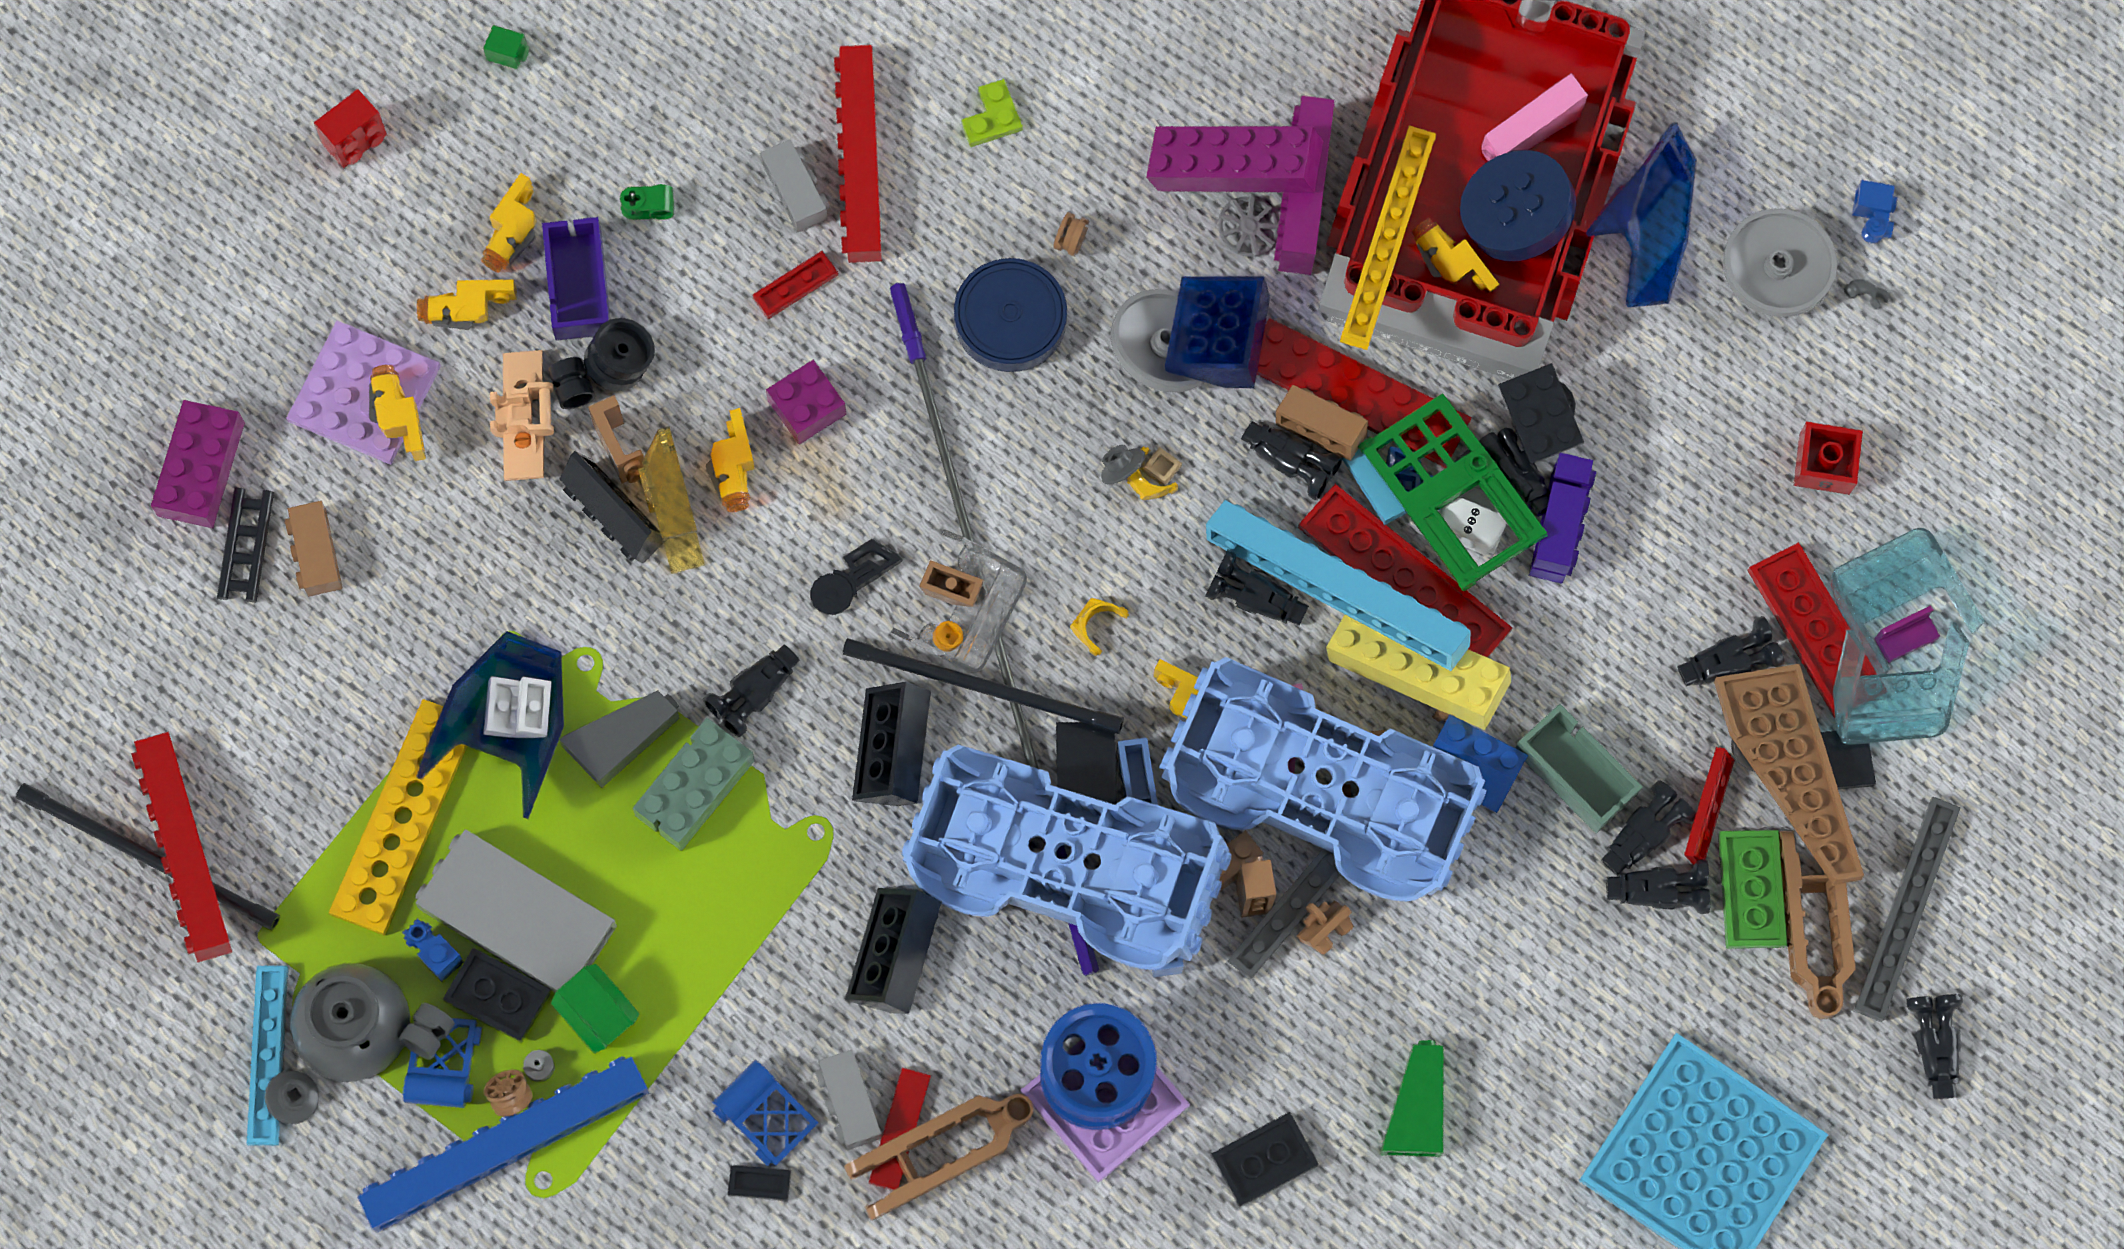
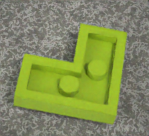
(999, 116)

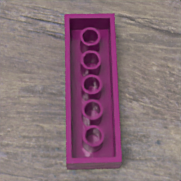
(1235, 158)
(1302, 210)

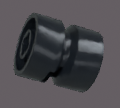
(571, 383)

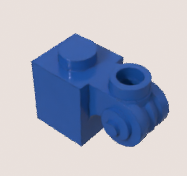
(1875, 202)
(434, 951)

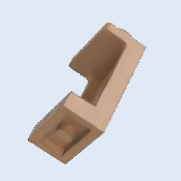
(605, 417)

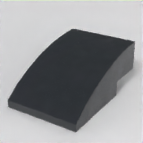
(1086, 761)

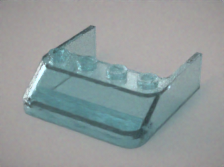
(1892, 578)
(1896, 703)

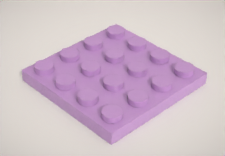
(337, 389)
(1107, 1149)

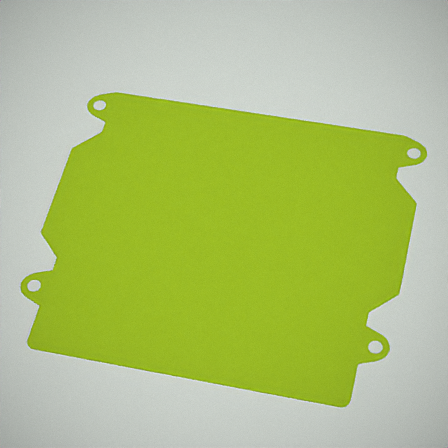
(679, 915)

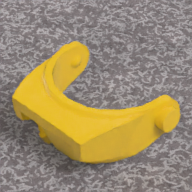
(1147, 490)
(1090, 609)

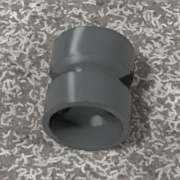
(428, 1027)

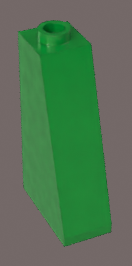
(1418, 1111)

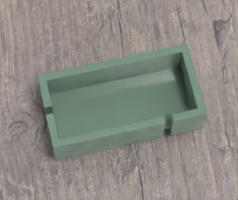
(1578, 768)
(694, 784)

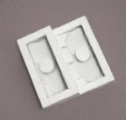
(517, 707)

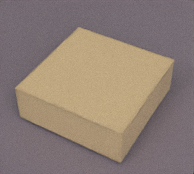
(1162, 467)

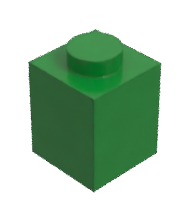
(506, 47)

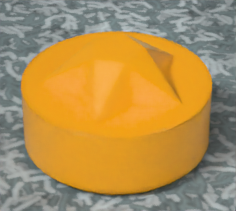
(948, 636)

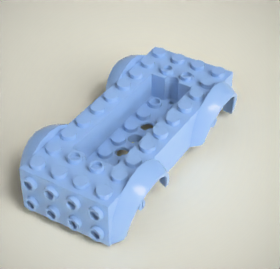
(1385, 840)
(1134, 908)

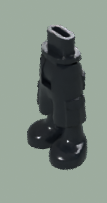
(1289, 454)
(1516, 468)
(1259, 592)
(1729, 658)
(755, 686)
(1646, 833)
(1658, 888)
(1938, 1047)

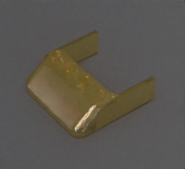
(669, 499)

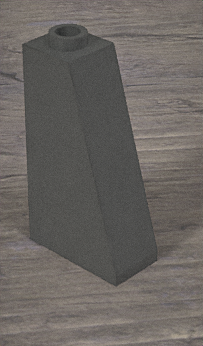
(618, 738)

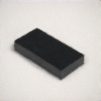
(759, 1183)

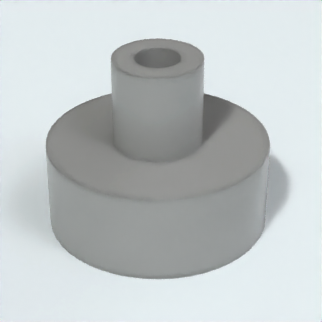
(543, 1070)

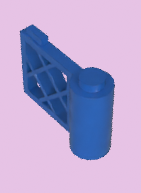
(443, 1085)
(745, 1096)

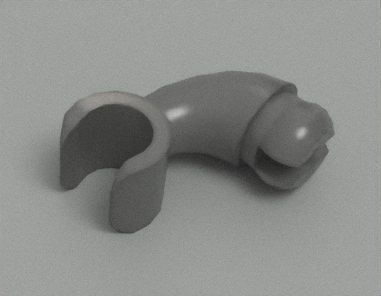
(1861, 286)

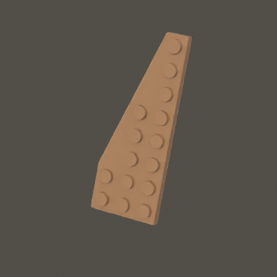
(1781, 739)

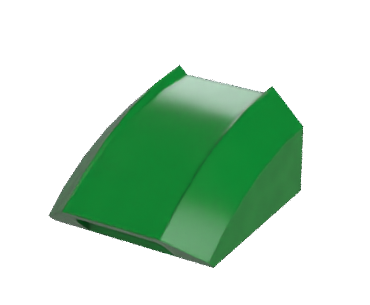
(594, 1007)

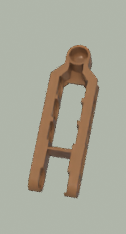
(1823, 992)
(1003, 1118)

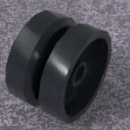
(619, 354)

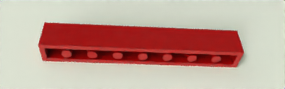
(859, 154)
(182, 848)

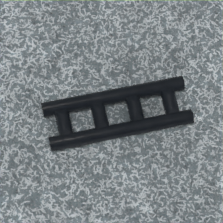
(232, 557)

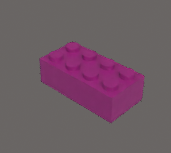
(197, 464)

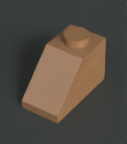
(950, 585)

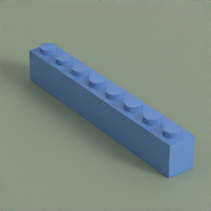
(1139, 784)

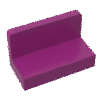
(1907, 635)

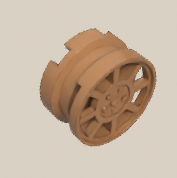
(1071, 234)
(508, 1095)

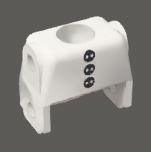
(1475, 521)

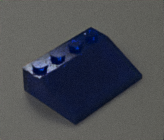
(1219, 329)

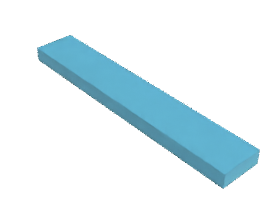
(266, 1051)

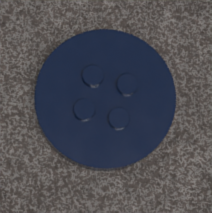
(1518, 205)
(1010, 314)

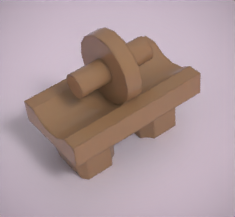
(1322, 922)

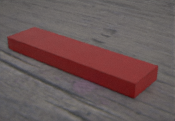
(1709, 805)
(901, 1118)

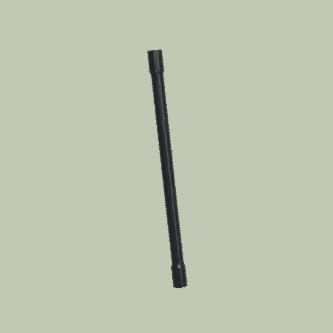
(1095, 718)
(41, 801)

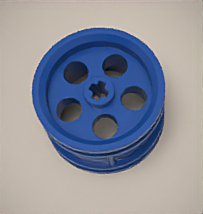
(1082, 1106)

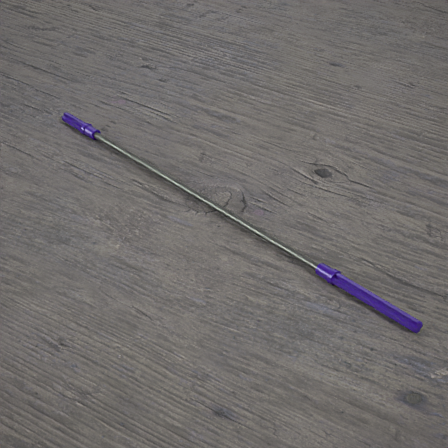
(913, 342)

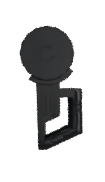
(835, 591)

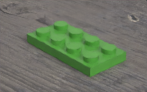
(1752, 889)

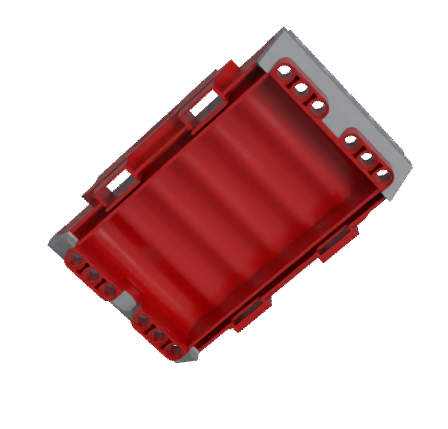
(1460, 78)

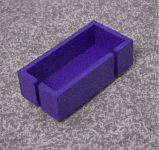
(576, 278)
(1567, 506)

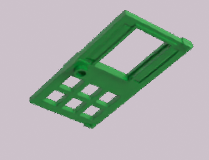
(1449, 484)

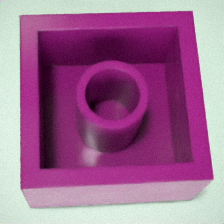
(806, 401)

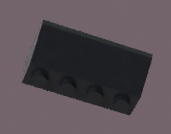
(610, 507)
(891, 744)
(893, 950)

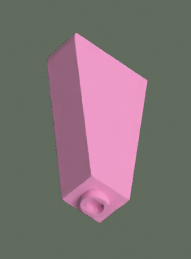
(1537, 120)

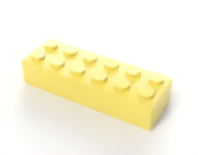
(1466, 692)

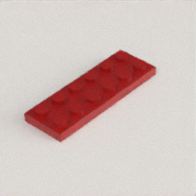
(1805, 615)

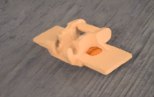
(513, 415)

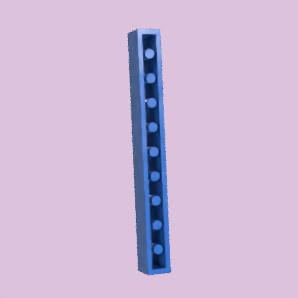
(503, 1144)

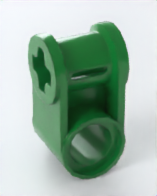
(651, 202)

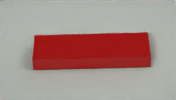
(795, 284)

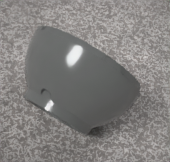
(375, 1014)

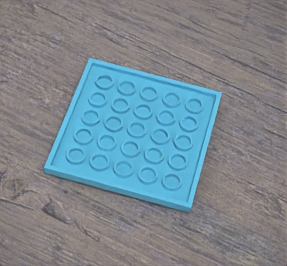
(1702, 1153)

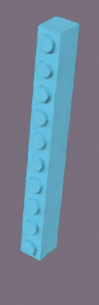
(1339, 585)

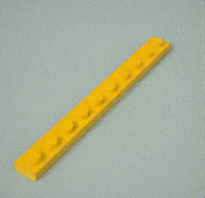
(1387, 238)

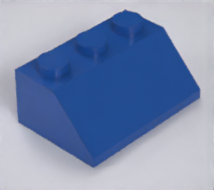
(1496, 760)

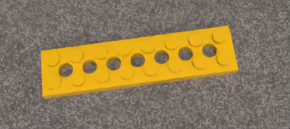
(383, 824)

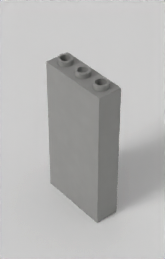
(514, 912)

